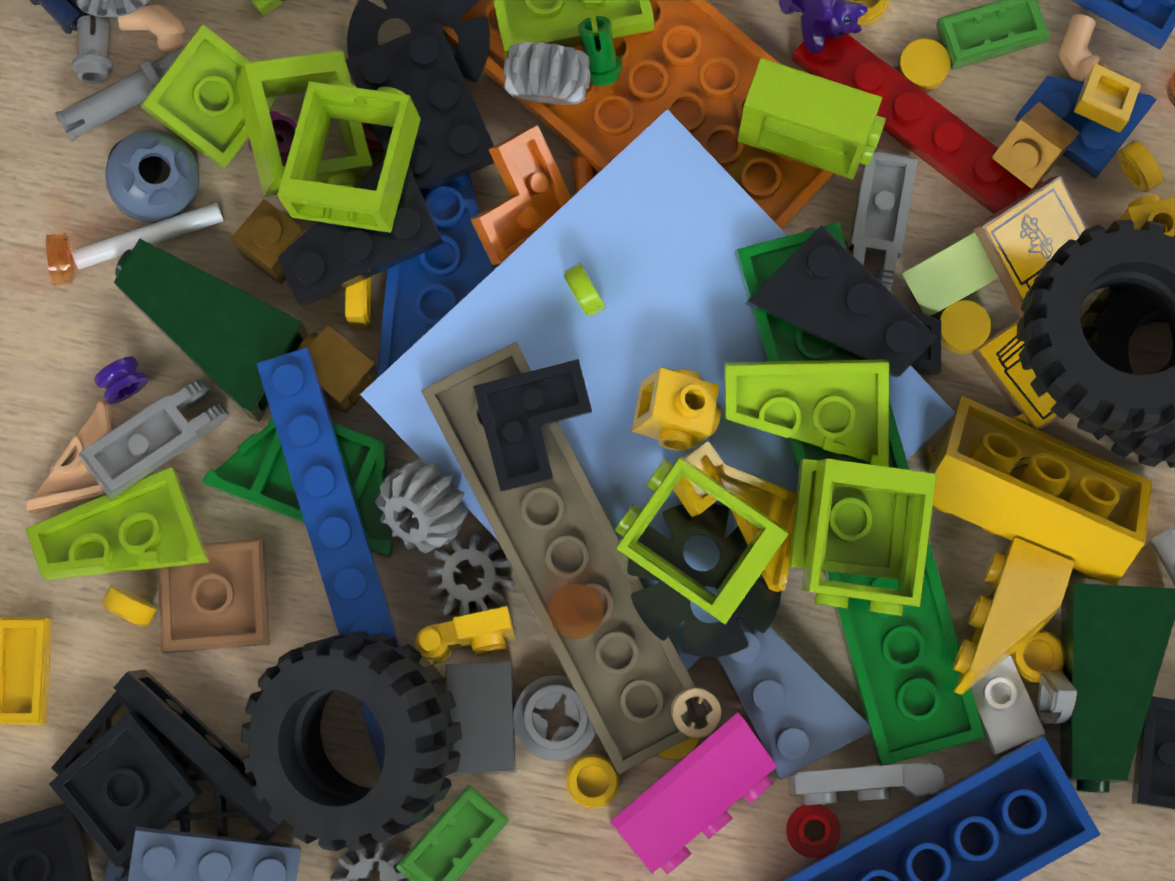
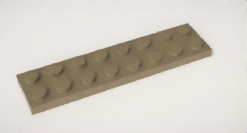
(561, 538)

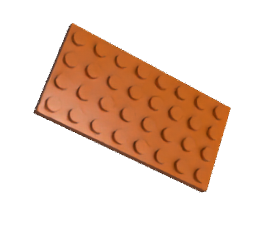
(695, 69)

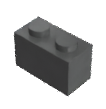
(486, 716)

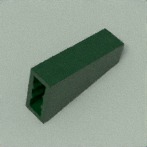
(209, 321)
(1113, 660)

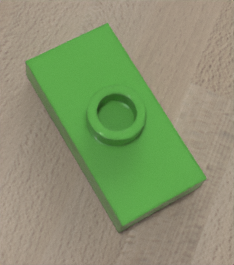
(992, 31)
(454, 839)

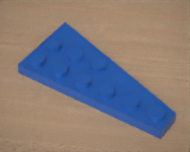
(433, 282)

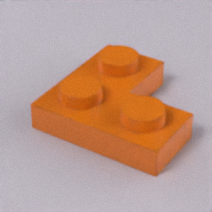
(534, 192)

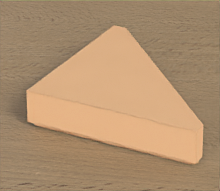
(70, 480)

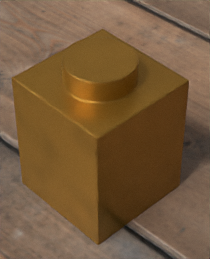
(1035, 145)
(266, 237)
(340, 367)

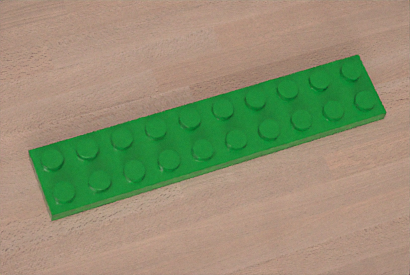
(896, 660)

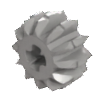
(546, 73)
(421, 506)
(480, 563)

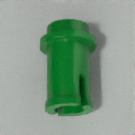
(603, 61)

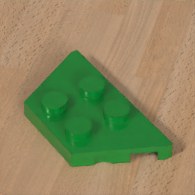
(262, 478)

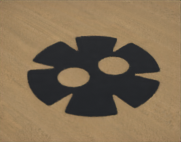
(471, 33)
(666, 608)

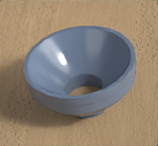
(145, 200)

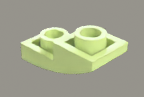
(950, 274)

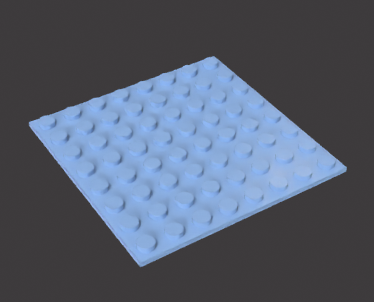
(661, 252)

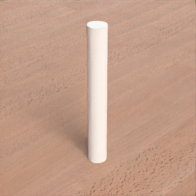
(152, 233)

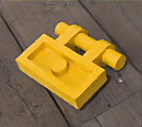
(481, 631)

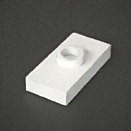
(1005, 708)

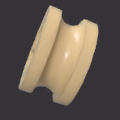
(711, 716)

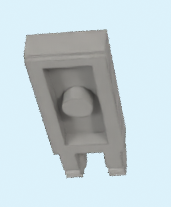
(883, 210)
(150, 439)
(869, 782)

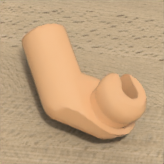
(159, 22)
(1074, 50)

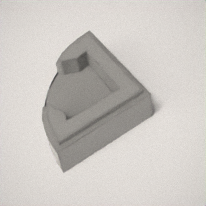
(1055, 697)

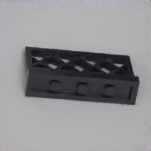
(193, 746)

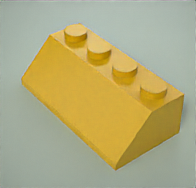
(1058, 502)

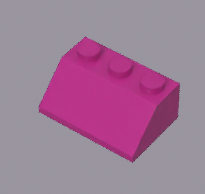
(695, 796)

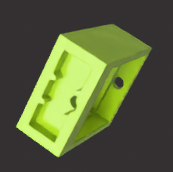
(292, 76)
(810, 119)
(340, 203)
(919, 487)
(746, 569)

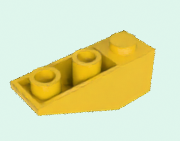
(1020, 602)

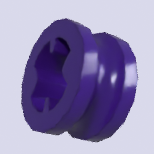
(121, 380)

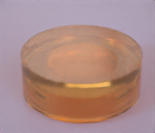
(60, 259)
(576, 611)

